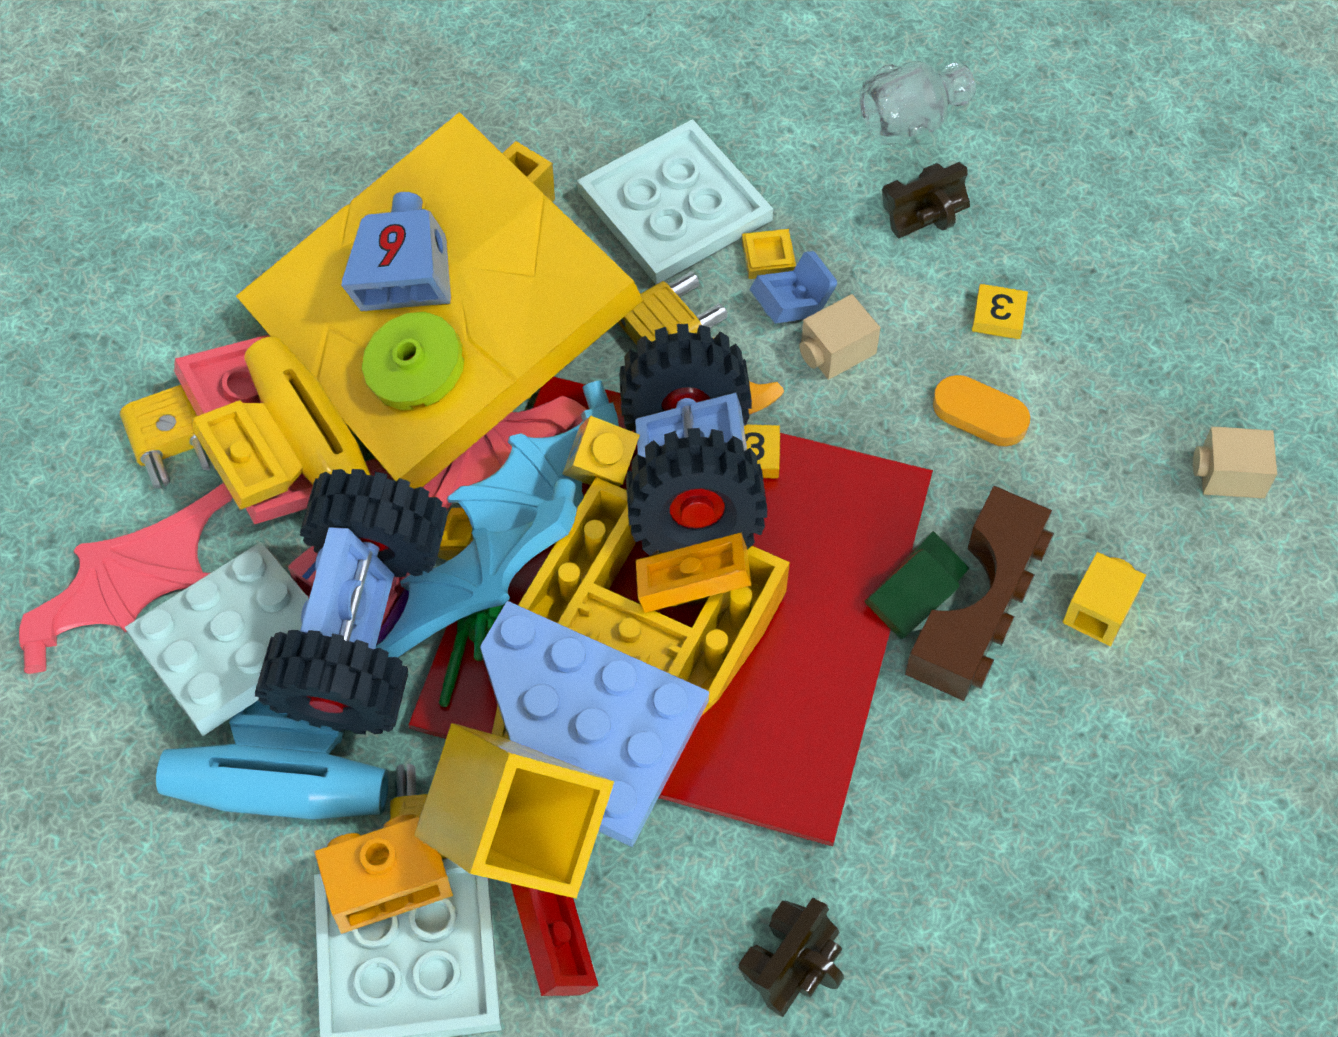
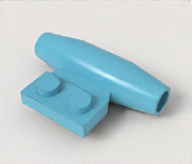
(274, 771)

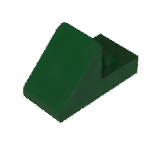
(917, 585)

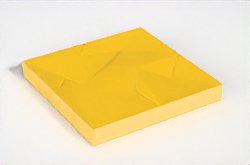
(521, 289)

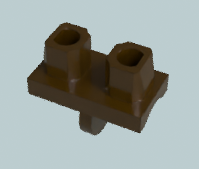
(928, 200)
(800, 961)

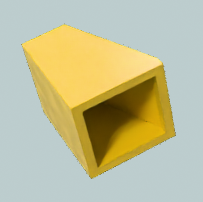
(513, 812)

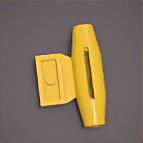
(291, 432)

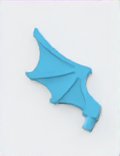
(529, 474)
(478, 574)

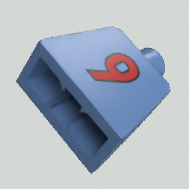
(398, 259)

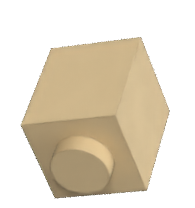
(839, 337)
(1236, 462)

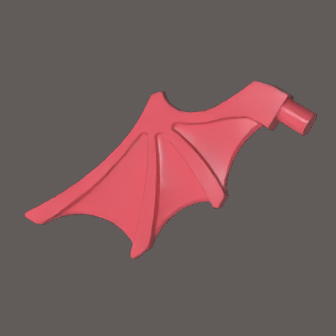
(493, 449)
(122, 578)

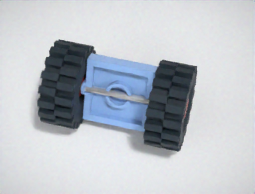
(692, 460)
(362, 538)

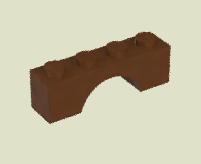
(955, 642)

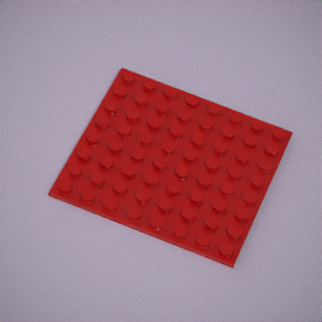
(796, 711)

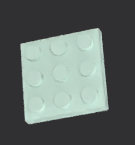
(674, 201)
(216, 635)
(413, 971)

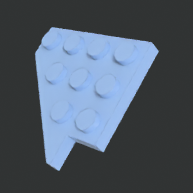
(591, 710)

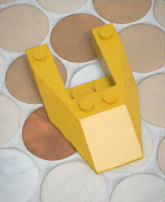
(576, 594)

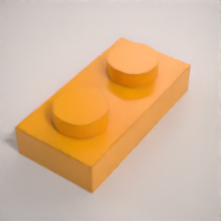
(693, 572)

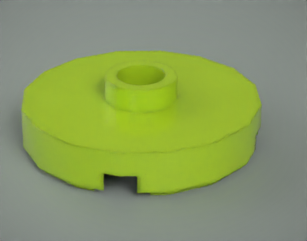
(424, 376)

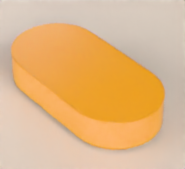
(981, 410)

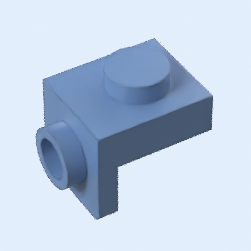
(796, 292)

